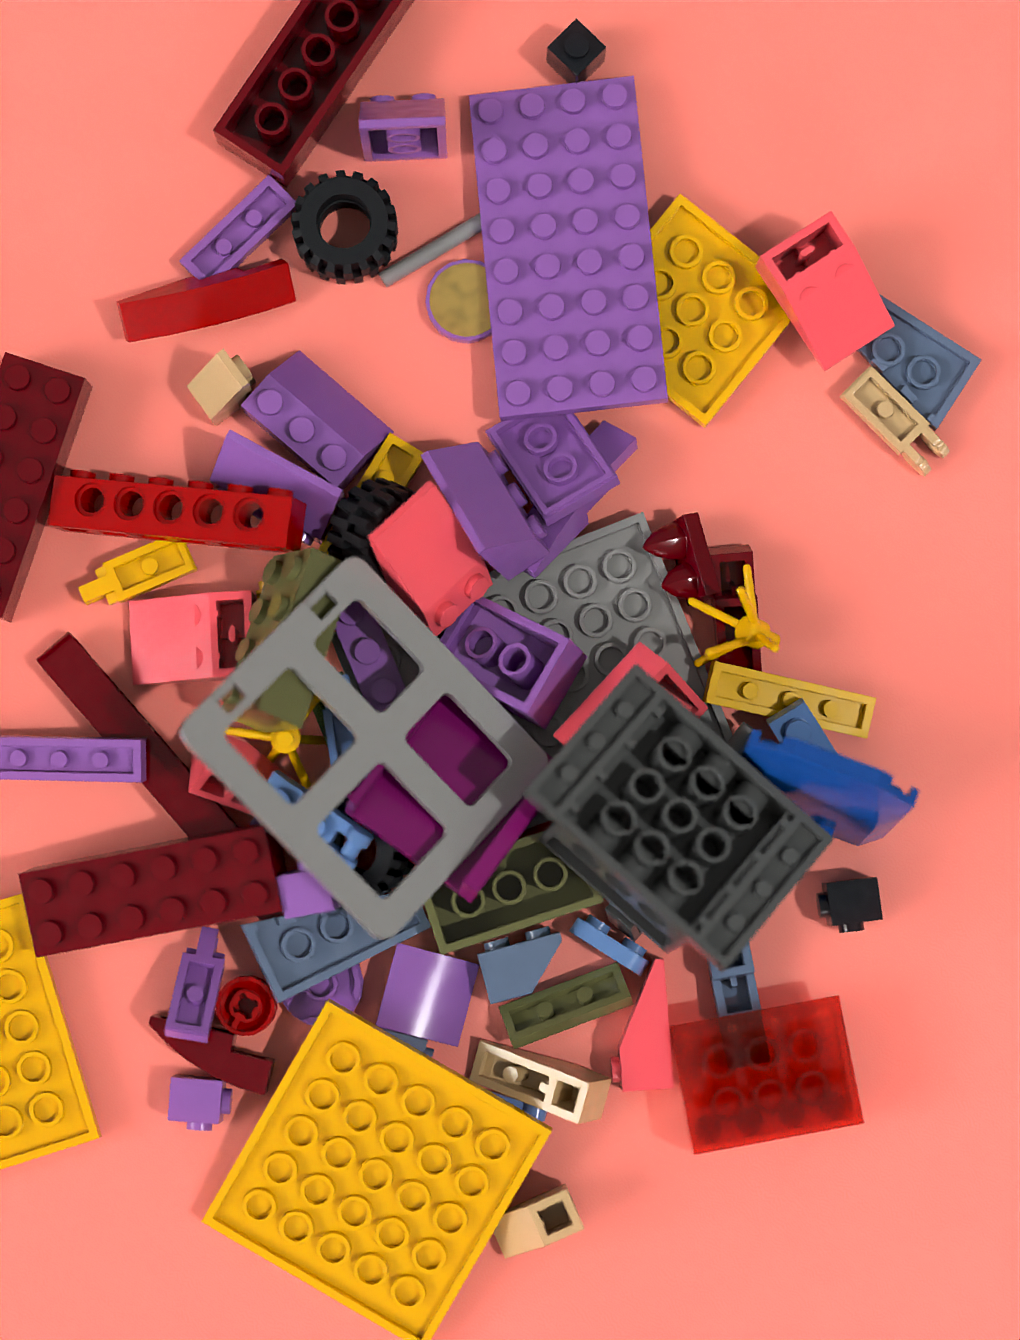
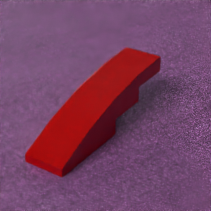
(206, 302)

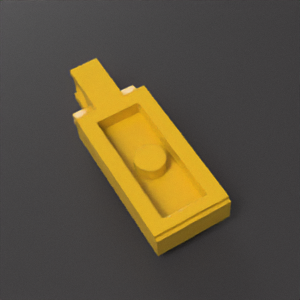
(139, 572)

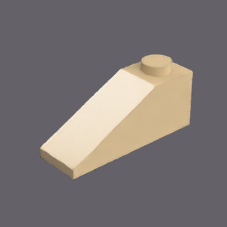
(541, 1081)

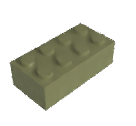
(287, 584)
(522, 892)

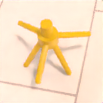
(749, 630)
(284, 742)

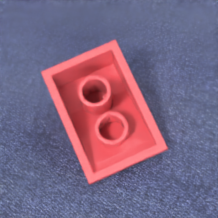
(430, 559)

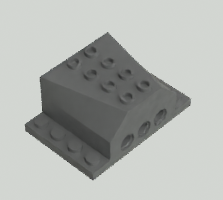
(673, 823)

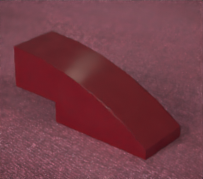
(728, 567)
(220, 1059)

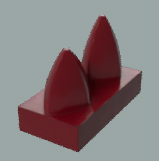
(686, 544)

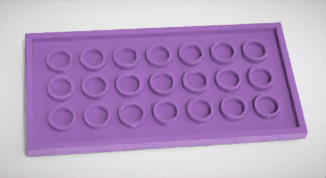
(567, 249)

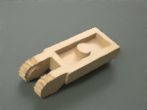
(892, 418)

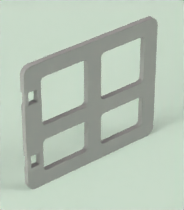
(377, 740)

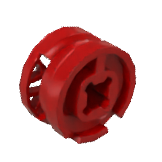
(246, 1005)

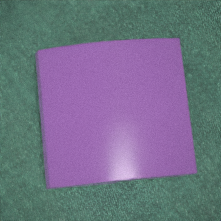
(427, 995)

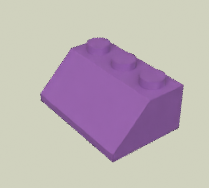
(316, 420)
(255, 466)
(488, 506)

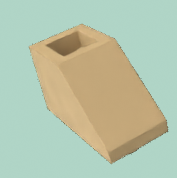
(222, 386)
(538, 1222)

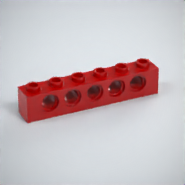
(277, 532)

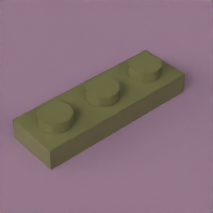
(566, 1005)

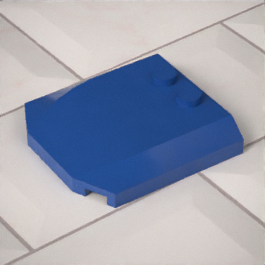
(834, 790)

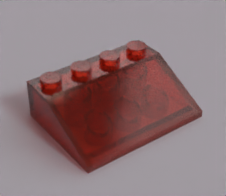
(765, 1075)

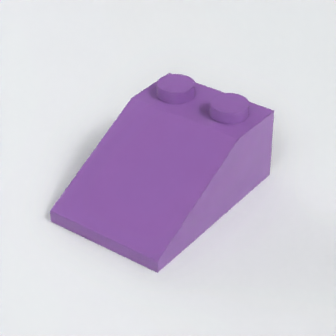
(403, 128)
(515, 659)

